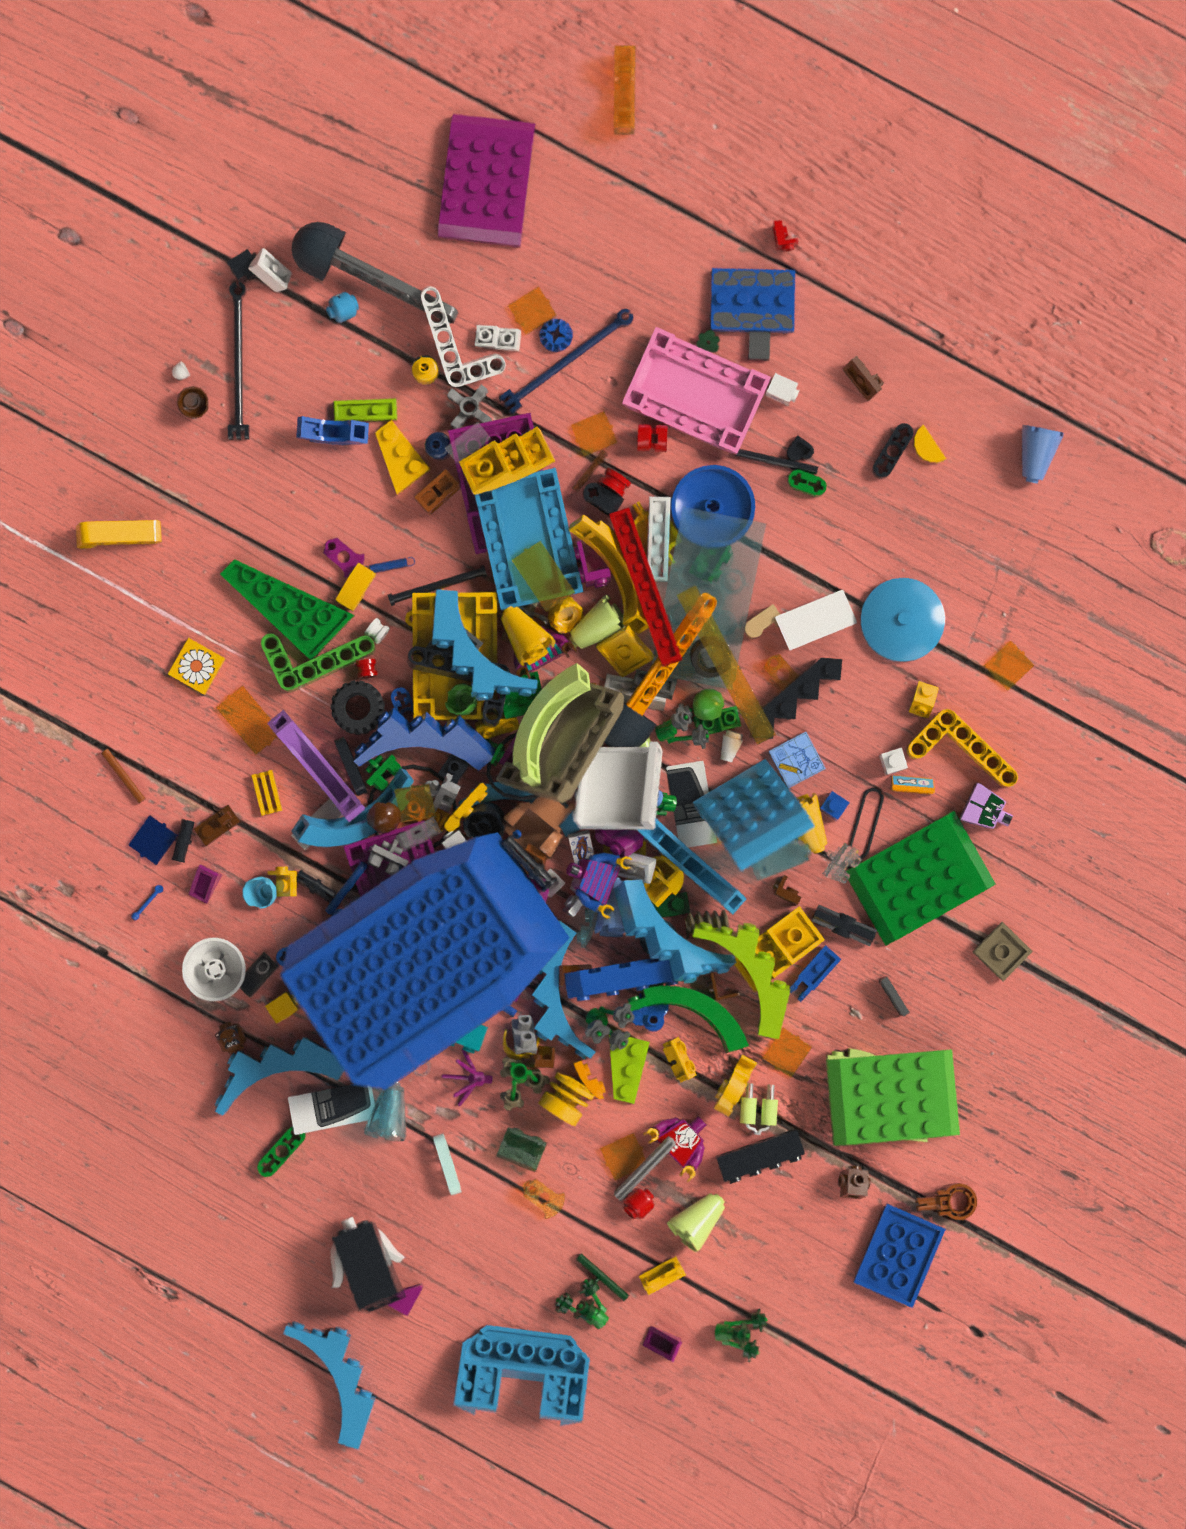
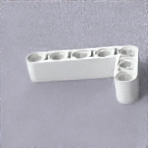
(449, 345)

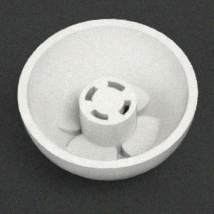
(203, 963)

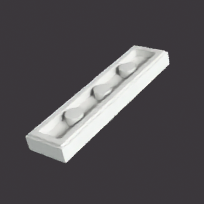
(659, 537)

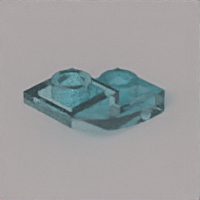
(586, 931)

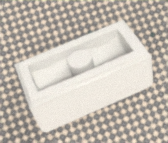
(270, 271)
(641, 868)

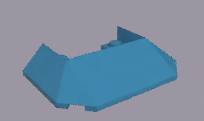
(525, 1356)

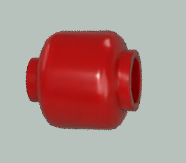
(638, 1203)

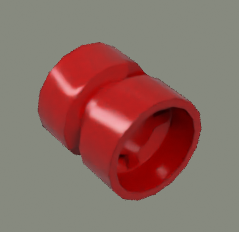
(644, 438)

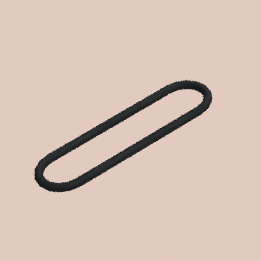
(875, 822)

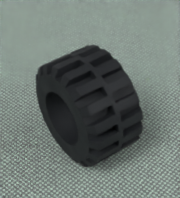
(342, 697)

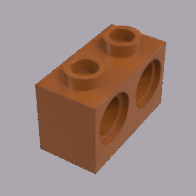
(437, 492)

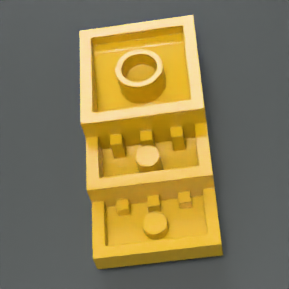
(507, 461)
(786, 942)

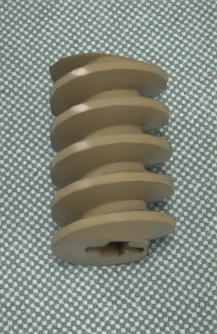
(716, 920)

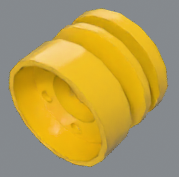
(566, 1099)

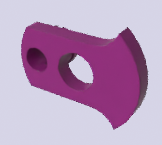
(348, 566)

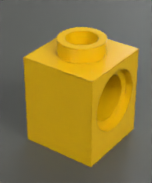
(283, 1007)

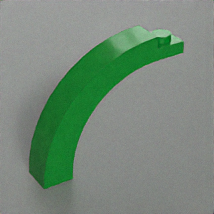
(699, 1003)

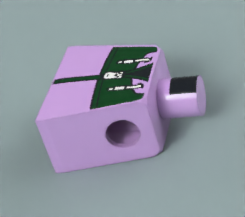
(985, 808)

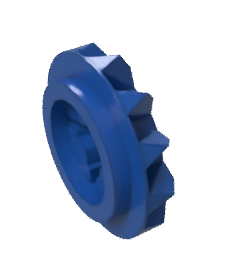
(561, 342)

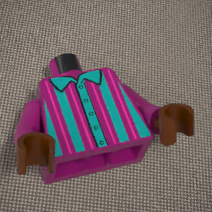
(560, 648)

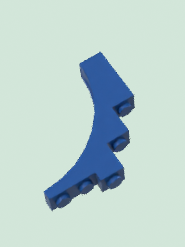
(424, 731)

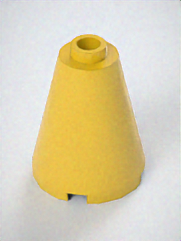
(526, 636)
(815, 837)

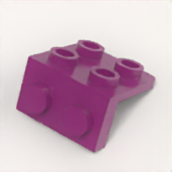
(595, 578)

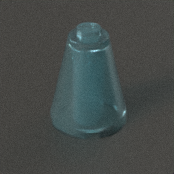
(388, 1115)

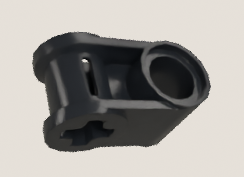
(606, 502)

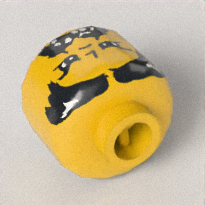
(426, 376)

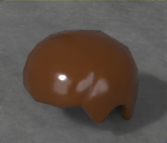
(192, 402)
(384, 817)

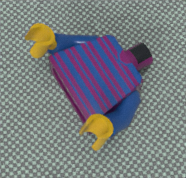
(595, 880)

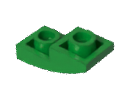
(728, 720)

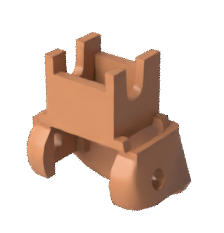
(538, 824)

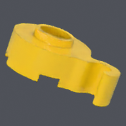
(733, 1088)

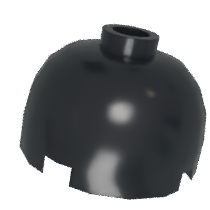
(485, 820)

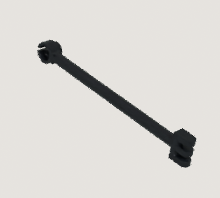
(238, 366)

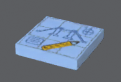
(797, 760)

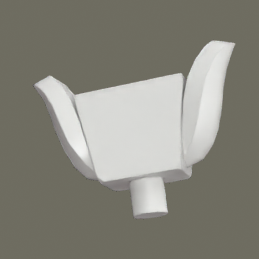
(337, 1269)

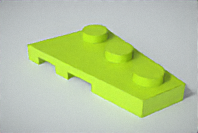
(628, 1068)

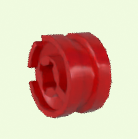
(614, 482)

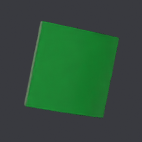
(517, 705)

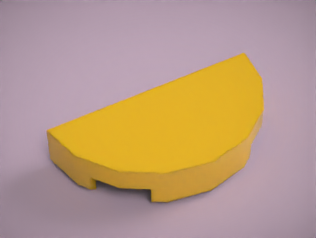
(926, 446)

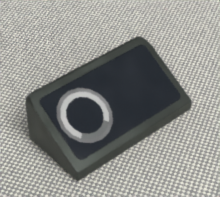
(258, 974)

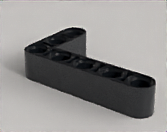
(426, 665)

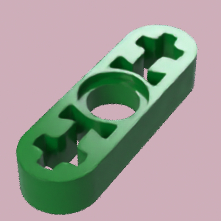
(275, 1167)

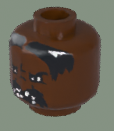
(230, 1037)

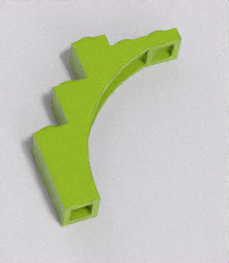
(760, 966)

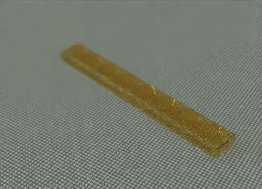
(726, 664)

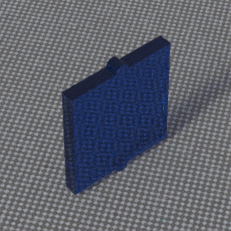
(153, 840)

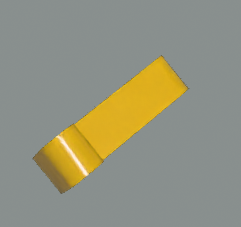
(117, 533)

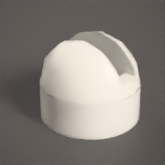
(180, 371)

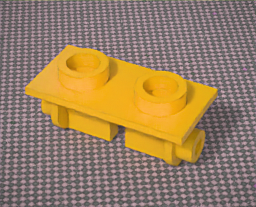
(504, 726)
(684, 1068)
(662, 1275)

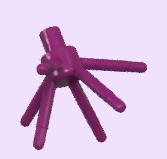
(475, 1078)

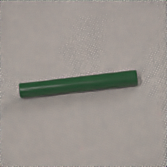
(602, 1277)

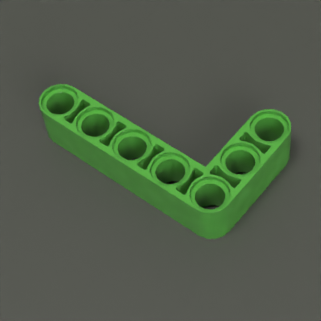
(316, 663)

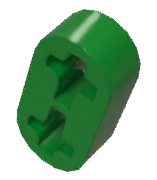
(808, 478)

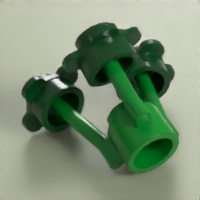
(585, 1309)
(741, 1334)

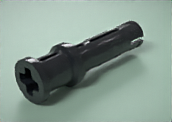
(538, 869)

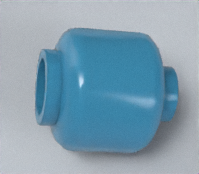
(342, 307)

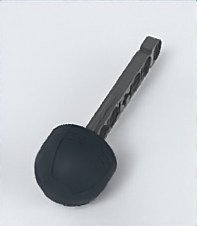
(317, 248)

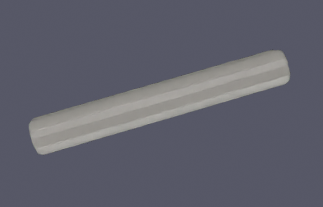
(649, 1163)

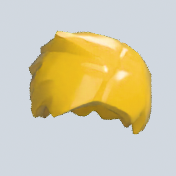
(565, 616)

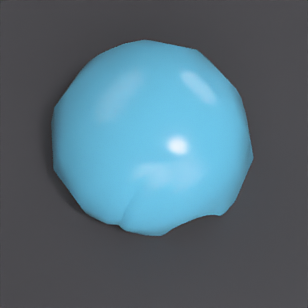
(259, 892)

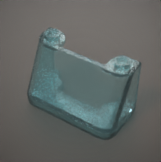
(782, 859)

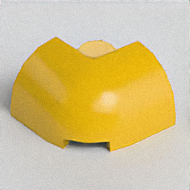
(665, 880)

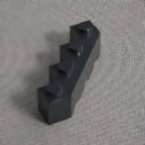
(804, 686)

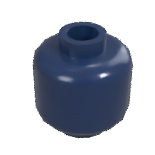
(432, 446)

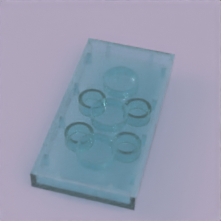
(721, 560)

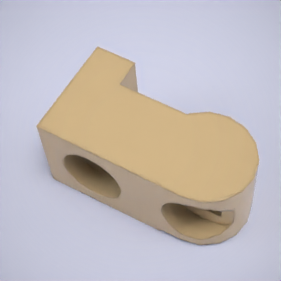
(760, 622)

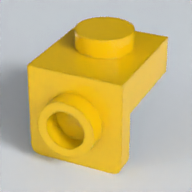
(923, 699)

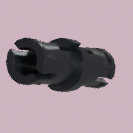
(183, 840)
(315, 886)

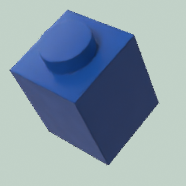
(834, 806)

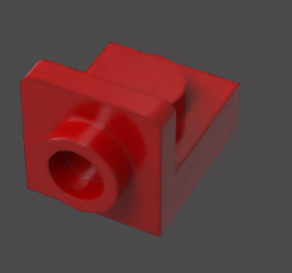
(780, 233)

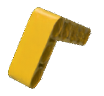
(965, 744)

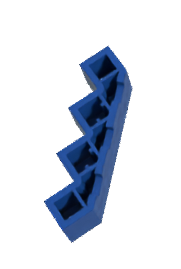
(618, 977)

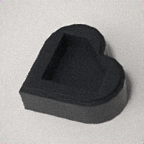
(800, 450)

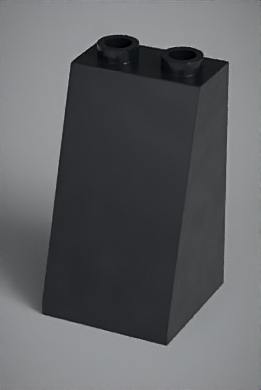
(368, 1267)

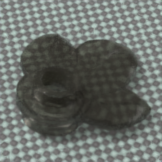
(529, 610)

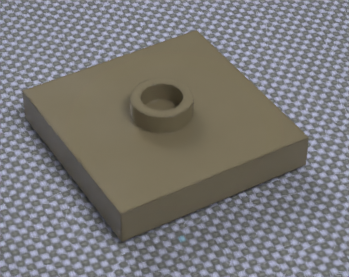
(1002, 951)

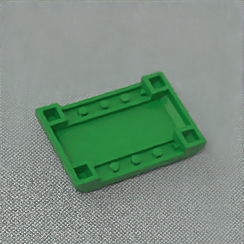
(920, 878)

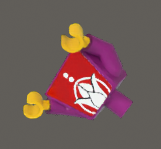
(689, 1144)

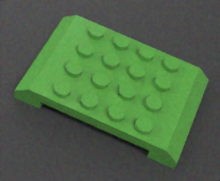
(892, 1097)

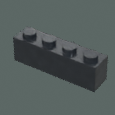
(760, 1155)

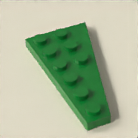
(296, 614)

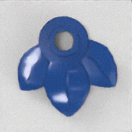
(643, 1016)

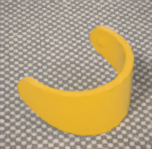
(511, 1054)

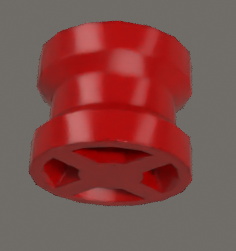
(366, 668)

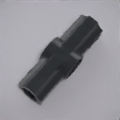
(844, 925)

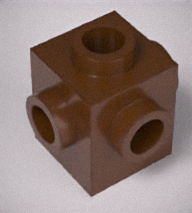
(854, 1183)

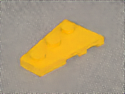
(400, 457)

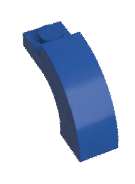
(332, 432)

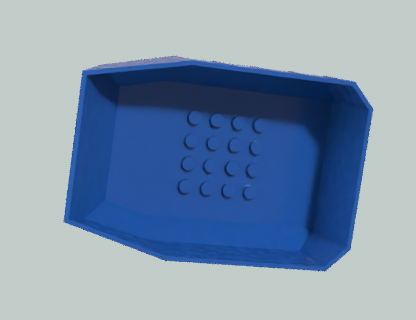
(423, 959)

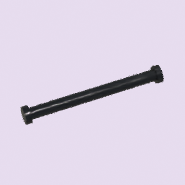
(438, 585)

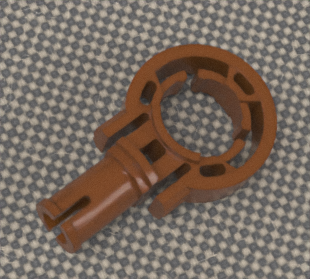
(935, 1202)

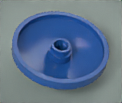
(714, 491)

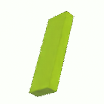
(366, 410)

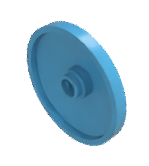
(902, 619)

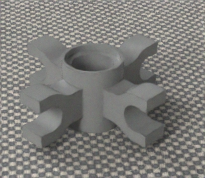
(461, 401)

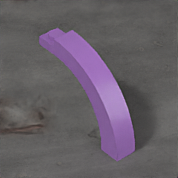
(316, 765)

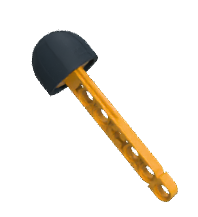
(632, 726)

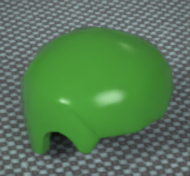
(460, 700)
(708, 704)

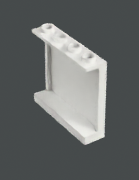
(620, 789)

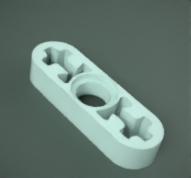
(447, 1164)

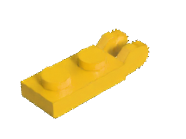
(465, 808)

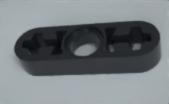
(895, 435)
(350, 766)

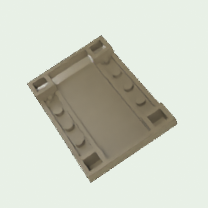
(570, 744)

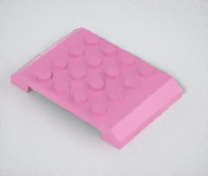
(695, 391)

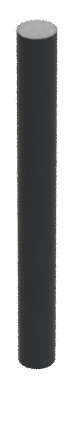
(777, 461)

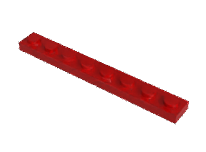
(645, 587)

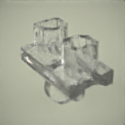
(840, 861)

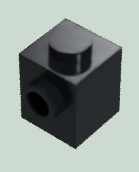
(240, 264)
(455, 767)

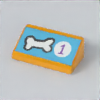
(912, 784)

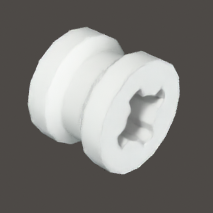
(377, 631)

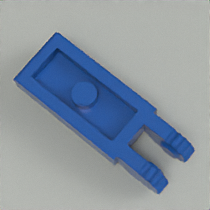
(816, 971)

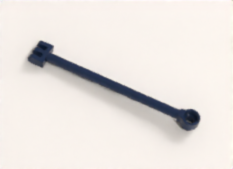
(515, 398)

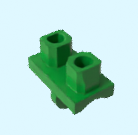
(377, 779)

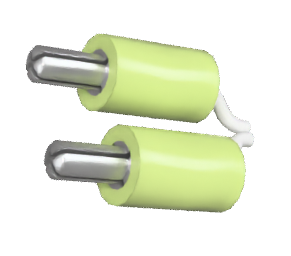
(768, 1112)

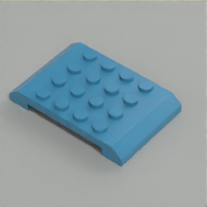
(519, 518)
(754, 814)

